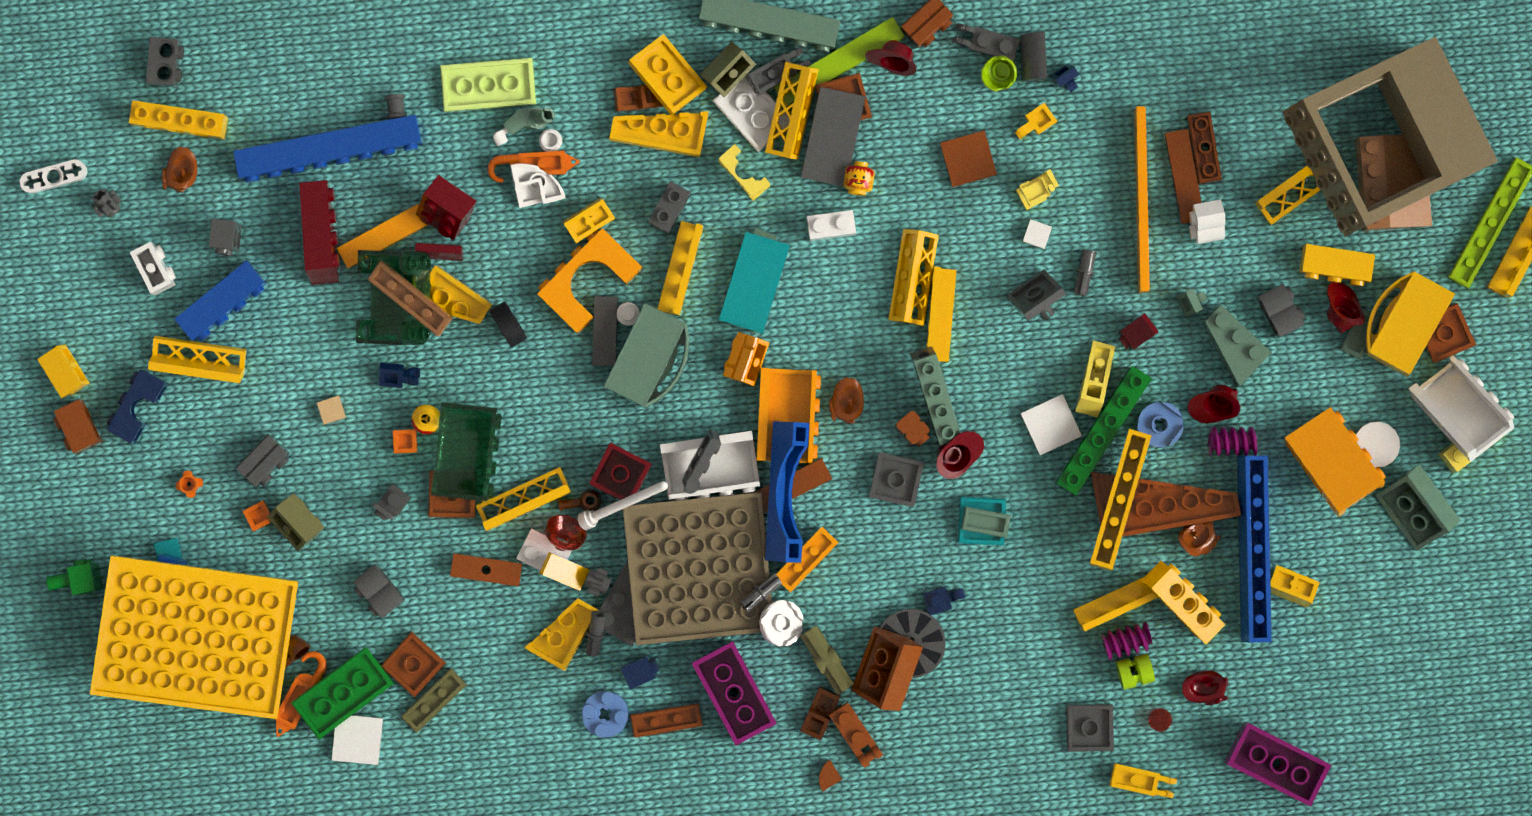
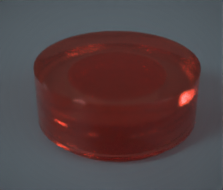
(1159, 719)

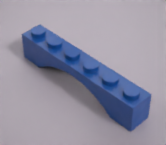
(782, 536)

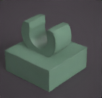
(1191, 302)

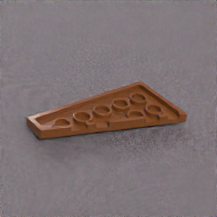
(1167, 505)

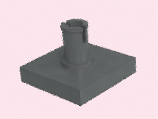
(1036, 296)

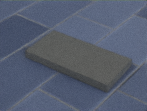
(832, 136)

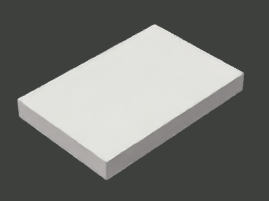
(750, 113)

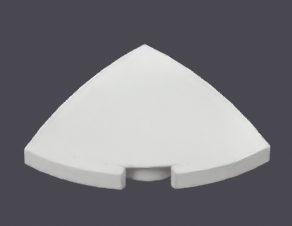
(534, 185)

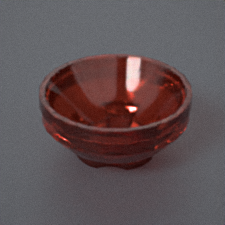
(566, 528)

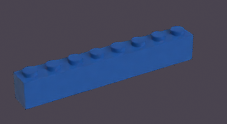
(328, 147)
(1254, 549)

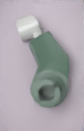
(524, 118)

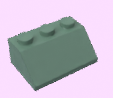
(1418, 507)

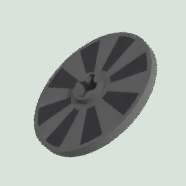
(926, 632)

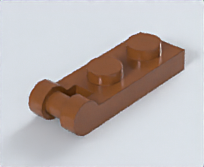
(855, 733)

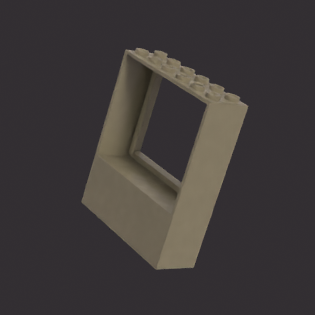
(1430, 116)

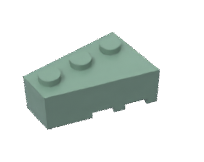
(1235, 344)

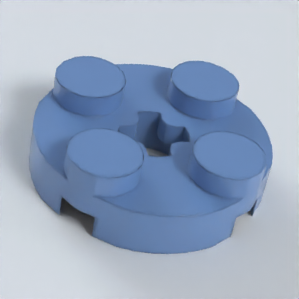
(1173, 423)
(591, 713)

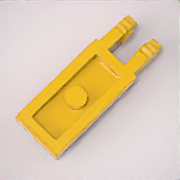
(1139, 780)

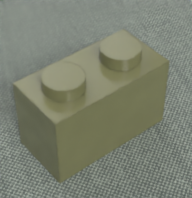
(727, 69)
(295, 522)

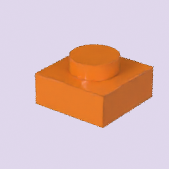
(405, 441)
(257, 515)

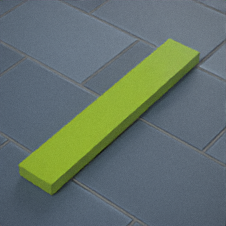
(849, 55)
(1491, 223)

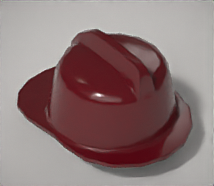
(894, 57)
(1344, 307)
(1215, 405)
(959, 454)

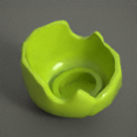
(998, 73)

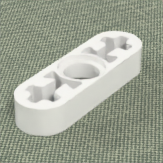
(38, 187)

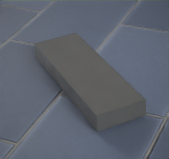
(604, 331)

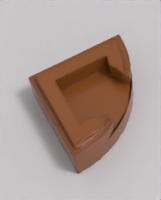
(828, 776)

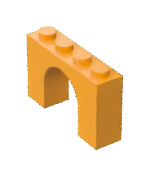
(599, 249)

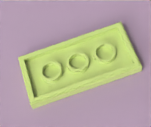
(488, 85)

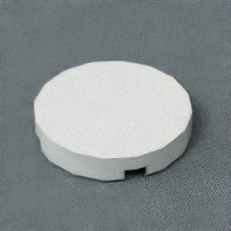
(1380, 442)
(781, 623)

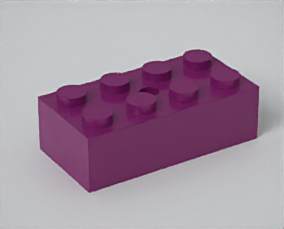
(744, 714)
(1296, 776)

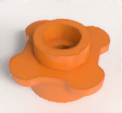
(182, 485)

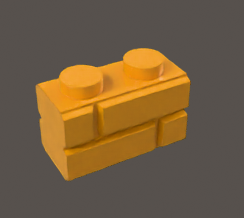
(745, 359)

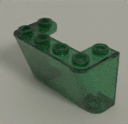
(389, 321)
(466, 452)

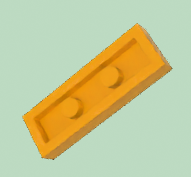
(812, 553)

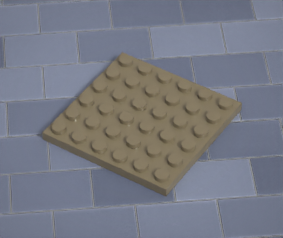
(694, 566)

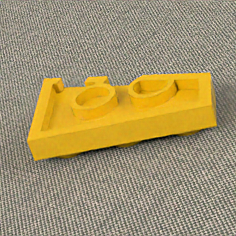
(562, 637)

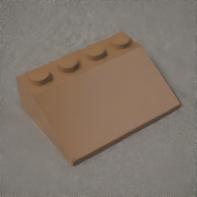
(1385, 169)

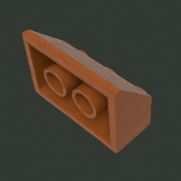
(886, 669)

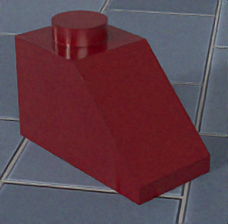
(1137, 332)

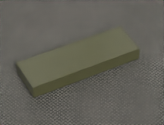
(434, 700)

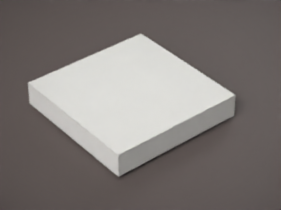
(1051, 424)
(358, 740)

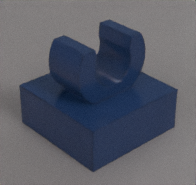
(1065, 76)

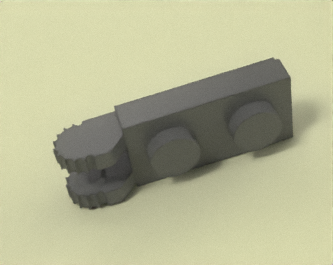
(987, 42)
(771, 73)
(701, 461)

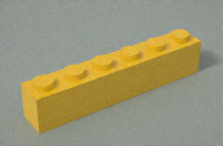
(1120, 500)

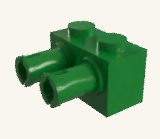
(81, 578)

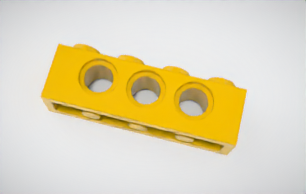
(178, 120)
(1159, 582)

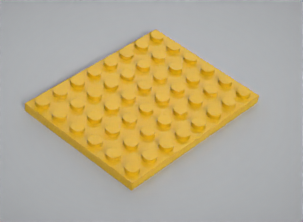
(193, 637)

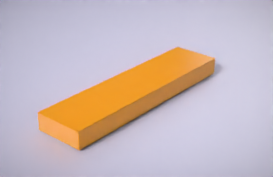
(382, 235)

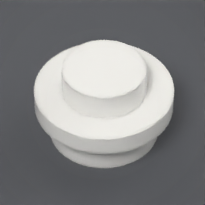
(550, 140)
(628, 313)

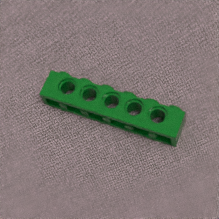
(1103, 430)

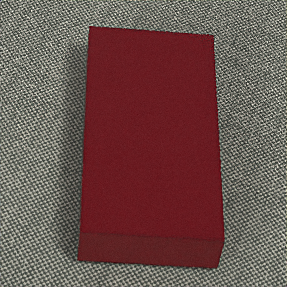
(441, 251)

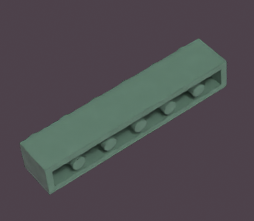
(771, 21)

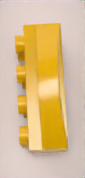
(1407, 322)

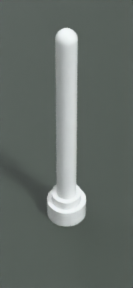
(589, 519)

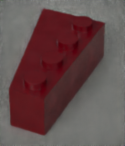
(318, 232)

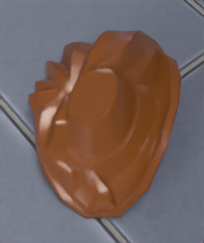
(180, 170)
(847, 401)
(1198, 538)

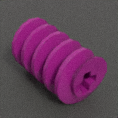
(1232, 440)
(1127, 640)

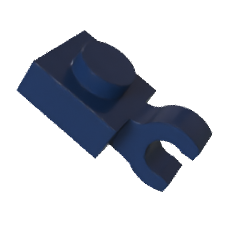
(394, 375)
(939, 599)

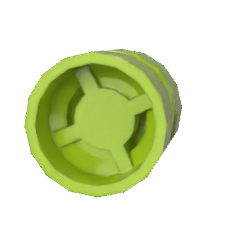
(1143, 671)

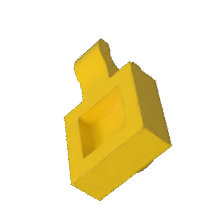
(1038, 120)

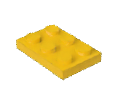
(667, 74)

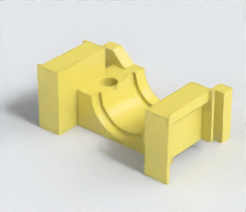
(751, 186)
(1036, 191)

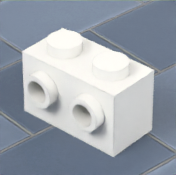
(153, 268)

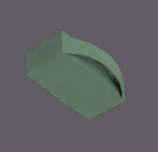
(649, 357)

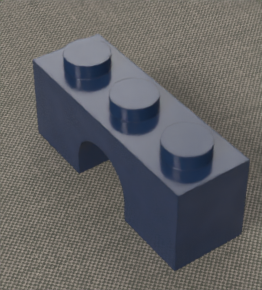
(124, 422)
(640, 671)

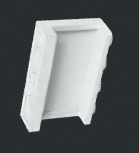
(1463, 409)
(729, 469)

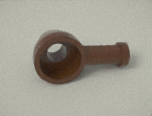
(581, 501)
(296, 649)

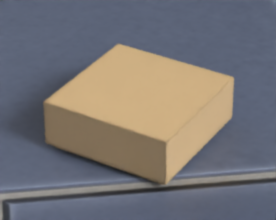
(331, 410)

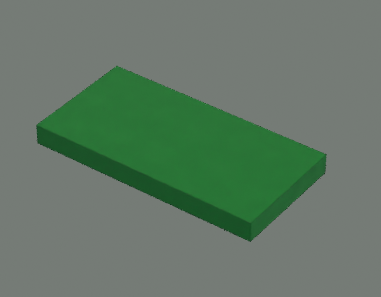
(342, 693)

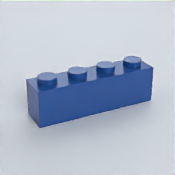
(220, 301)

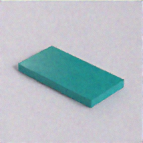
(754, 282)

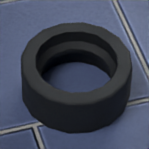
(508, 324)

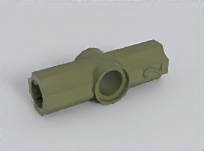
(826, 659)

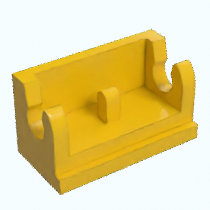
(588, 219)
(63, 371)
(1293, 586)

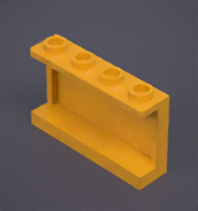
(787, 397)
(1334, 460)

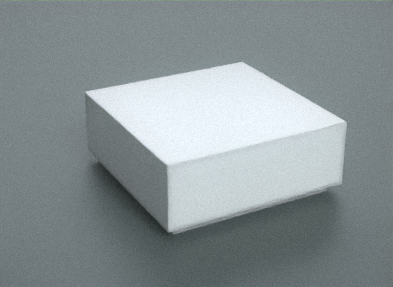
(1037, 234)

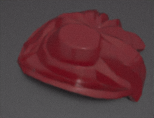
(1205, 687)

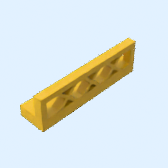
(799, 114)
(1281, 190)
(1514, 261)
(680, 268)
(909, 276)
(941, 312)
(197, 367)
(526, 507)
(1113, 604)

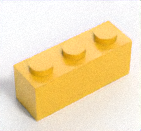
(1336, 264)

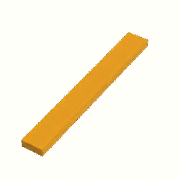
(1141, 199)

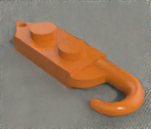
(550, 162)
(287, 715)

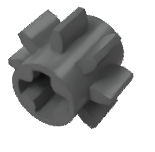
(106, 203)
(598, 581)

